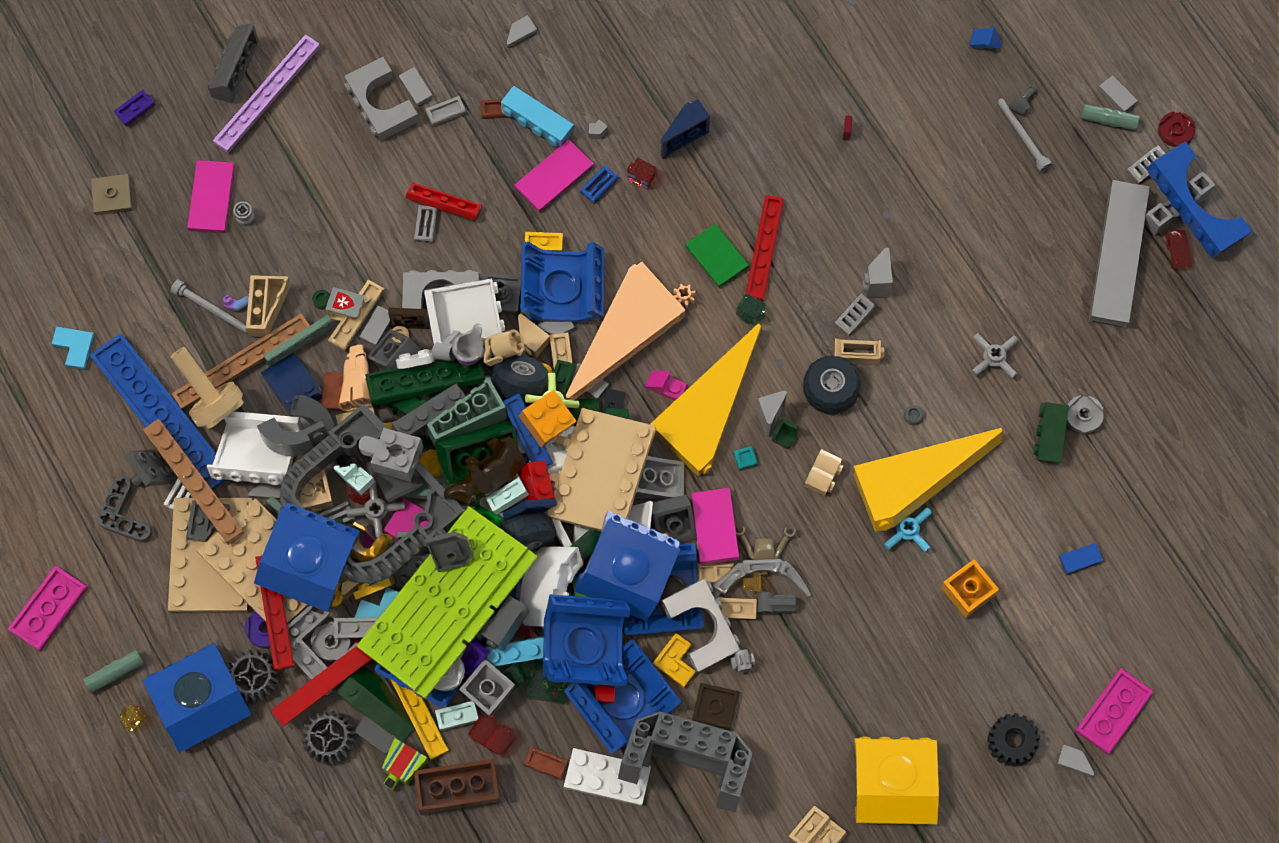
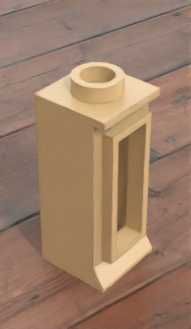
(859, 358)

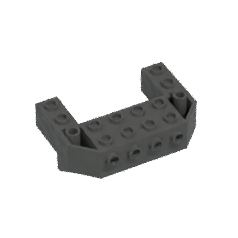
(692, 746)

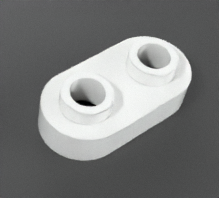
(407, 360)

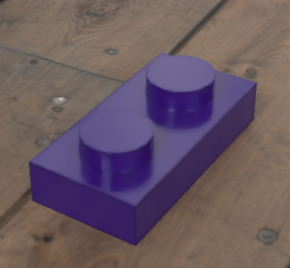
(134, 108)
(473, 657)

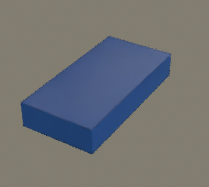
(1080, 558)

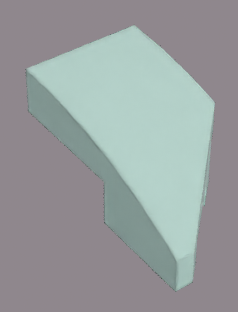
(355, 477)

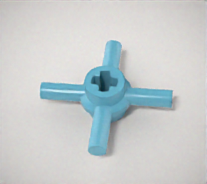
(910, 534)

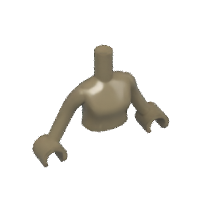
(764, 547)

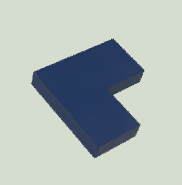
(530, 506)

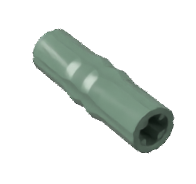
(1110, 117)
(113, 671)

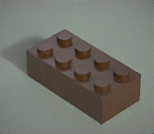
(457, 786)

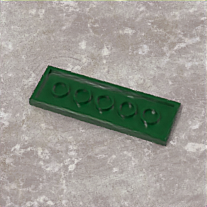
(421, 380)

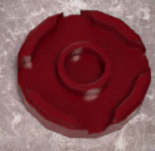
(1176, 129)

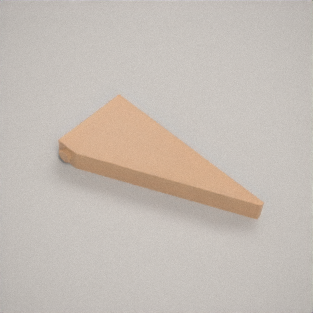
(634, 320)

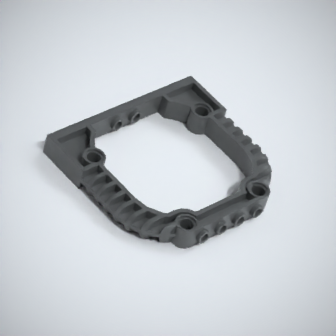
(439, 511)

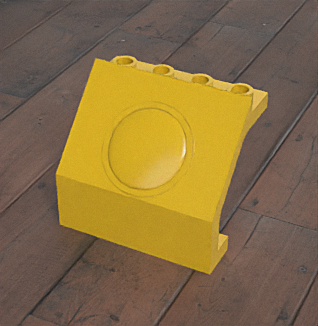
(896, 780)

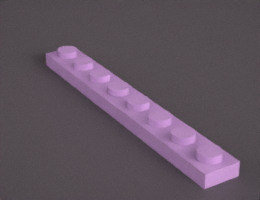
(266, 93)

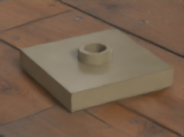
(111, 194)

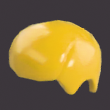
(430, 462)

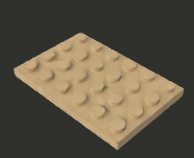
(237, 560)

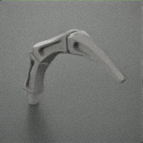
(750, 566)

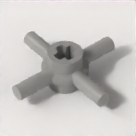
(995, 361)
(376, 518)

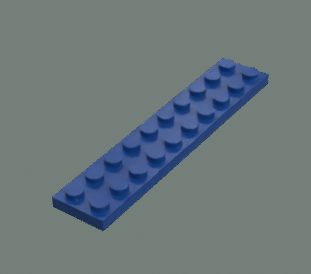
(152, 401)

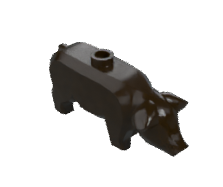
(489, 474)

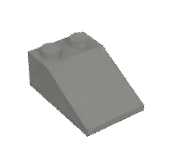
(661, 479)

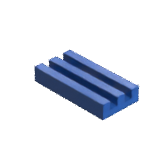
(588, 195)

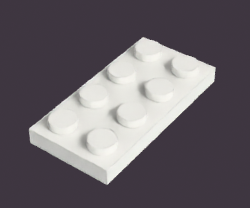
(599, 777)

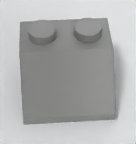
(878, 278)
(488, 688)

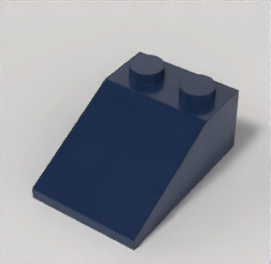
(688, 126)
(290, 379)

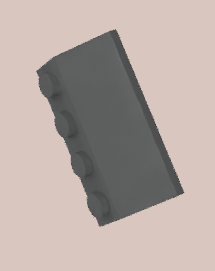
(234, 63)

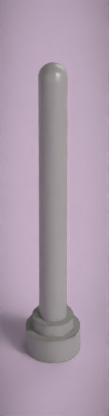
(1042, 162)
(179, 288)

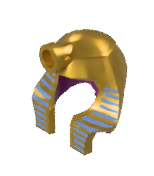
(372, 547)

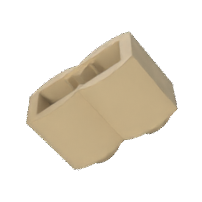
(823, 472)

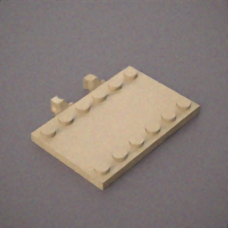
(600, 468)
(192, 581)

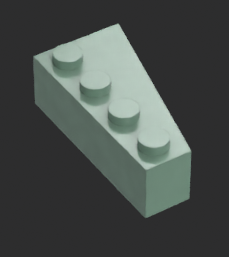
(475, 411)

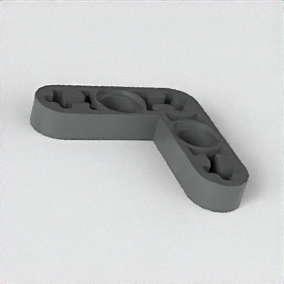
(114, 513)

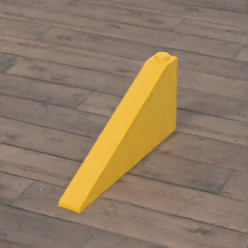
(700, 415)
(904, 482)

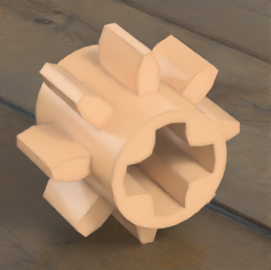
(681, 291)

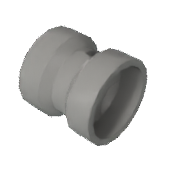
(247, 216)

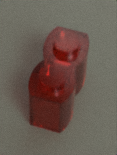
(491, 735)

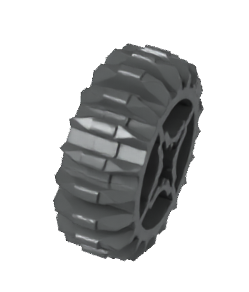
(260, 675)
(327, 745)

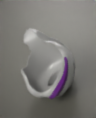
(469, 347)

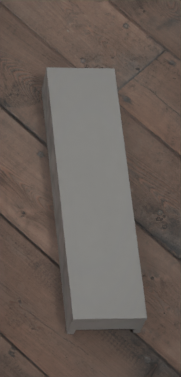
(1119, 253)

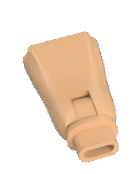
(354, 386)

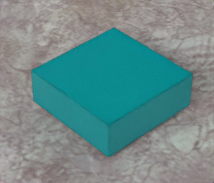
(745, 458)

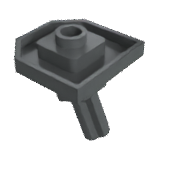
(449, 550)

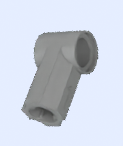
(443, 350)

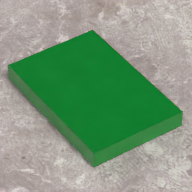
(717, 255)

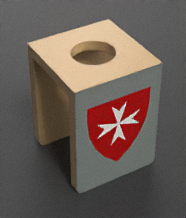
(343, 303)

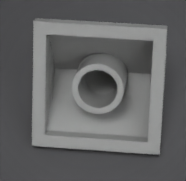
(769, 410)

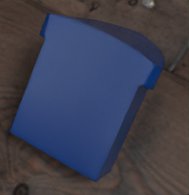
(985, 38)

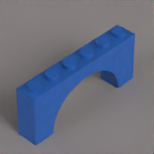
(1212, 232)

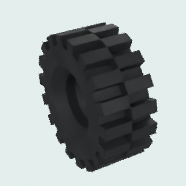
(1003, 750)

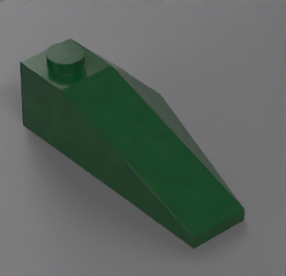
(372, 699)

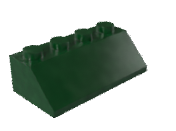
(455, 450)

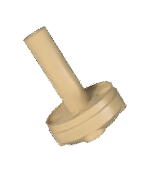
(214, 403)

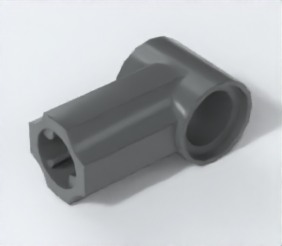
(769, 603)

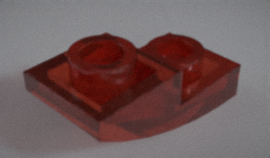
(1179, 248)

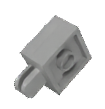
(393, 454)

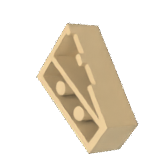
(265, 302)

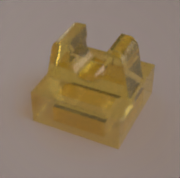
(753, 584)
(130, 717)

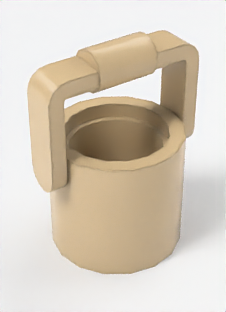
(503, 346)

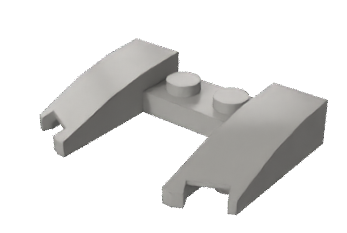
(303, 656)

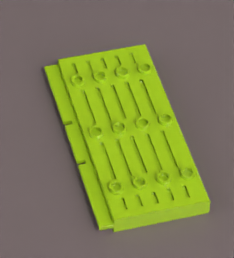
(437, 610)

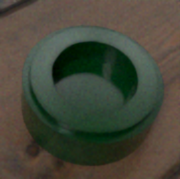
(321, 299)

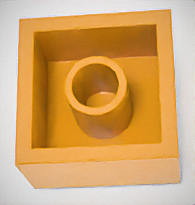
(547, 418)
(969, 588)

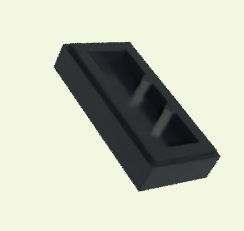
(613, 399)

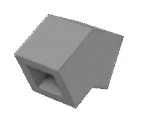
(597, 130)

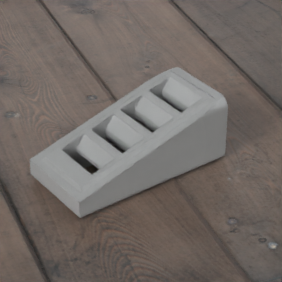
(1153, 154)
(865, 302)

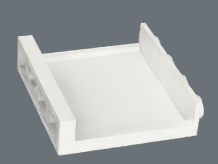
(462, 307)
(245, 455)

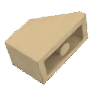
(534, 338)

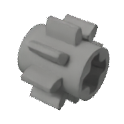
(743, 661)

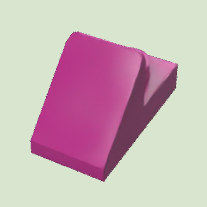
(663, 384)

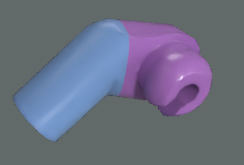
(235, 305)

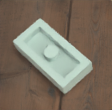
(507, 496)
(456, 715)

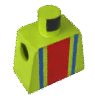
(401, 764)

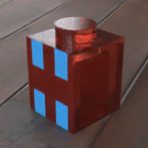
(641, 173)

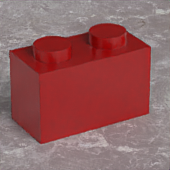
(537, 481)

